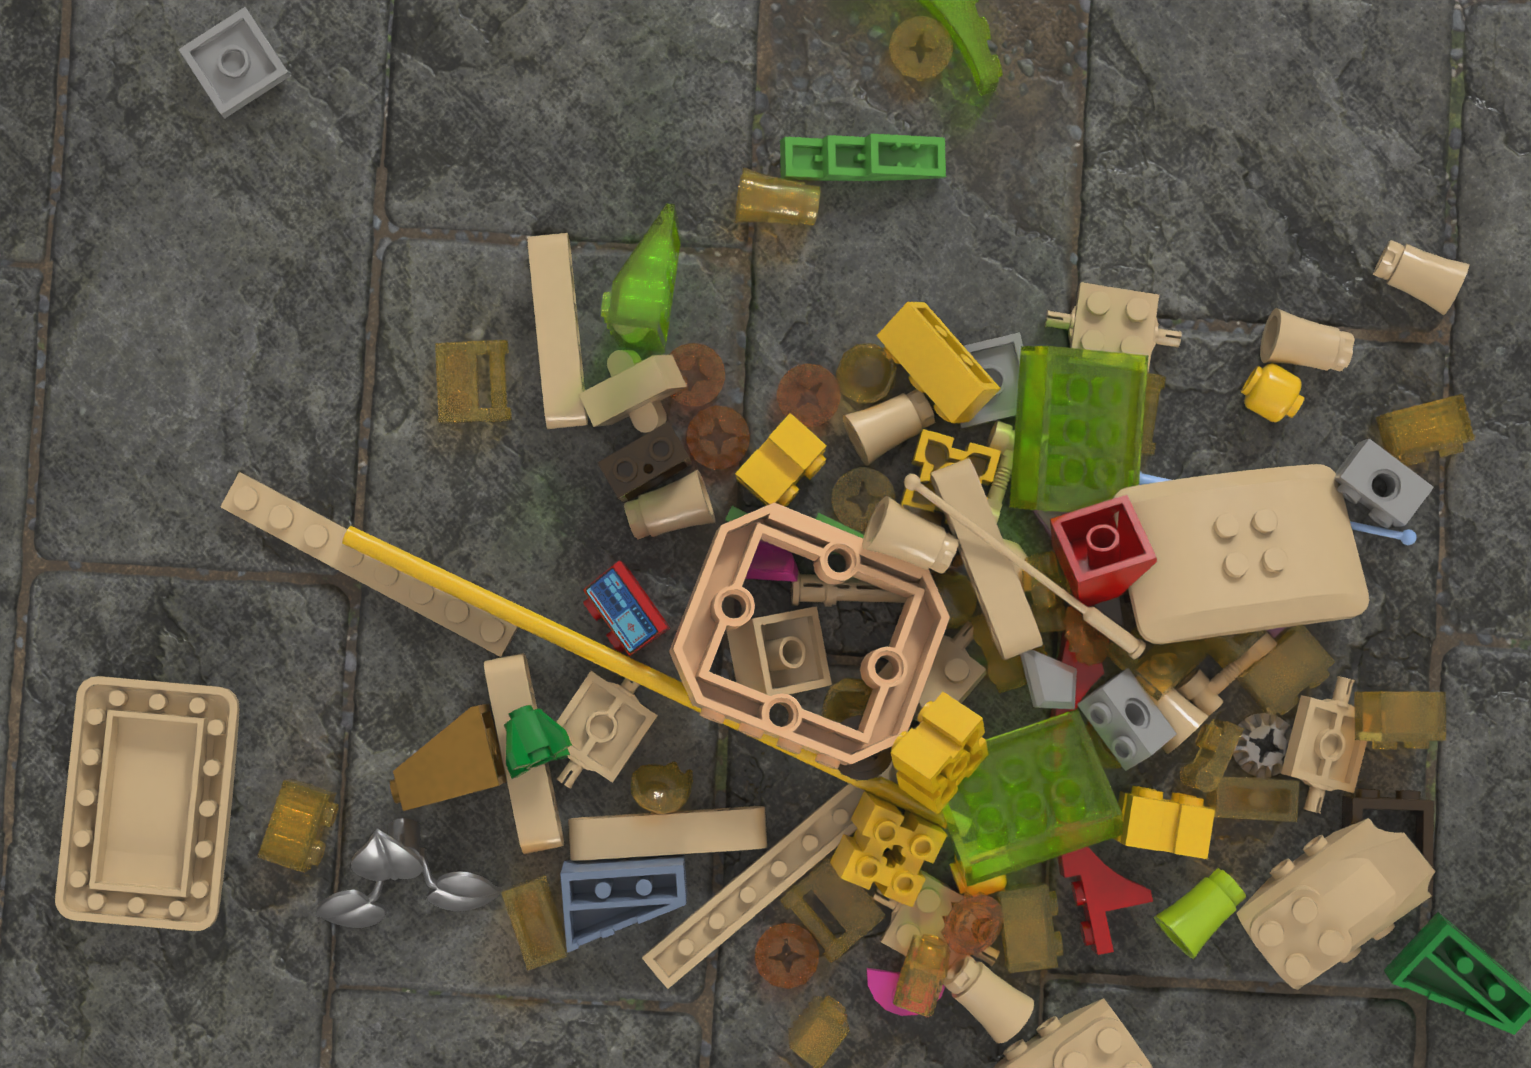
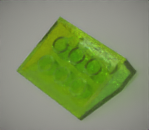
(644, 288)
(1076, 427)
(1031, 800)

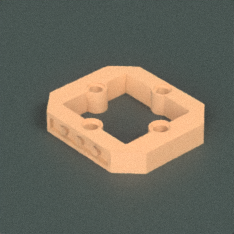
(909, 652)

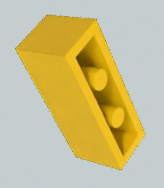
(937, 363)

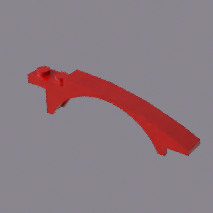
(1096, 885)

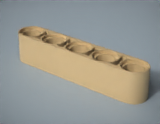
(557, 330)
(988, 569)
(533, 792)
(667, 833)

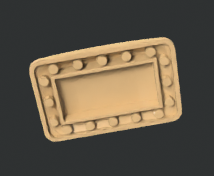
(1245, 554)
(148, 803)

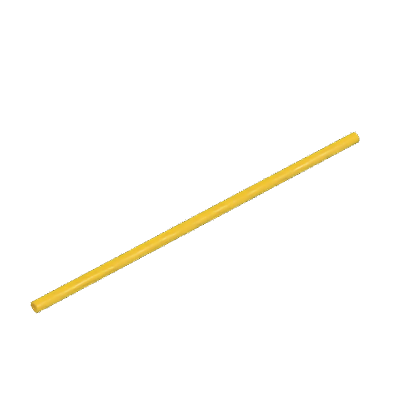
(595, 653)

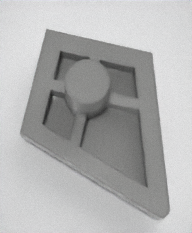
(1049, 681)

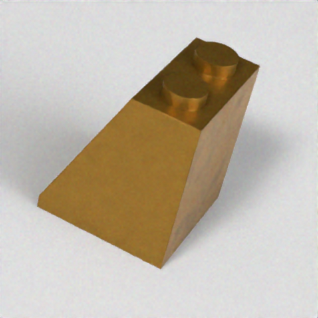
(453, 763)

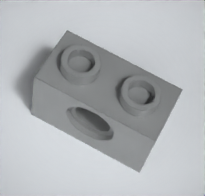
(1404, 487)
(1127, 719)

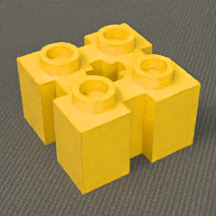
(936, 452)
(782, 462)
(939, 751)
(1166, 825)
(881, 827)

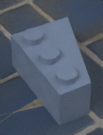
(618, 893)

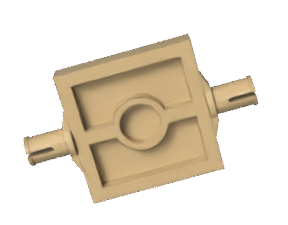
(1114, 321)
(951, 670)
(604, 727)
(1324, 745)
(925, 918)

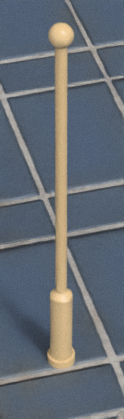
(1090, 614)

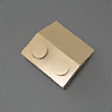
(780, 653)

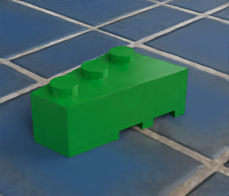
(1462, 975)

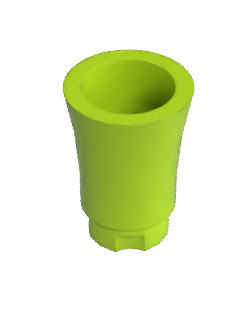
(1200, 912)

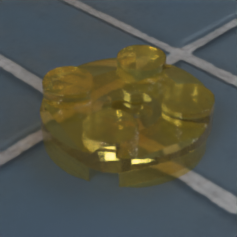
(1048, 607)

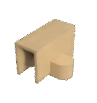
(633, 390)

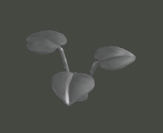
(402, 858)

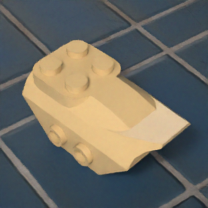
(1335, 899)
(1078, 1040)

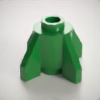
(533, 740)

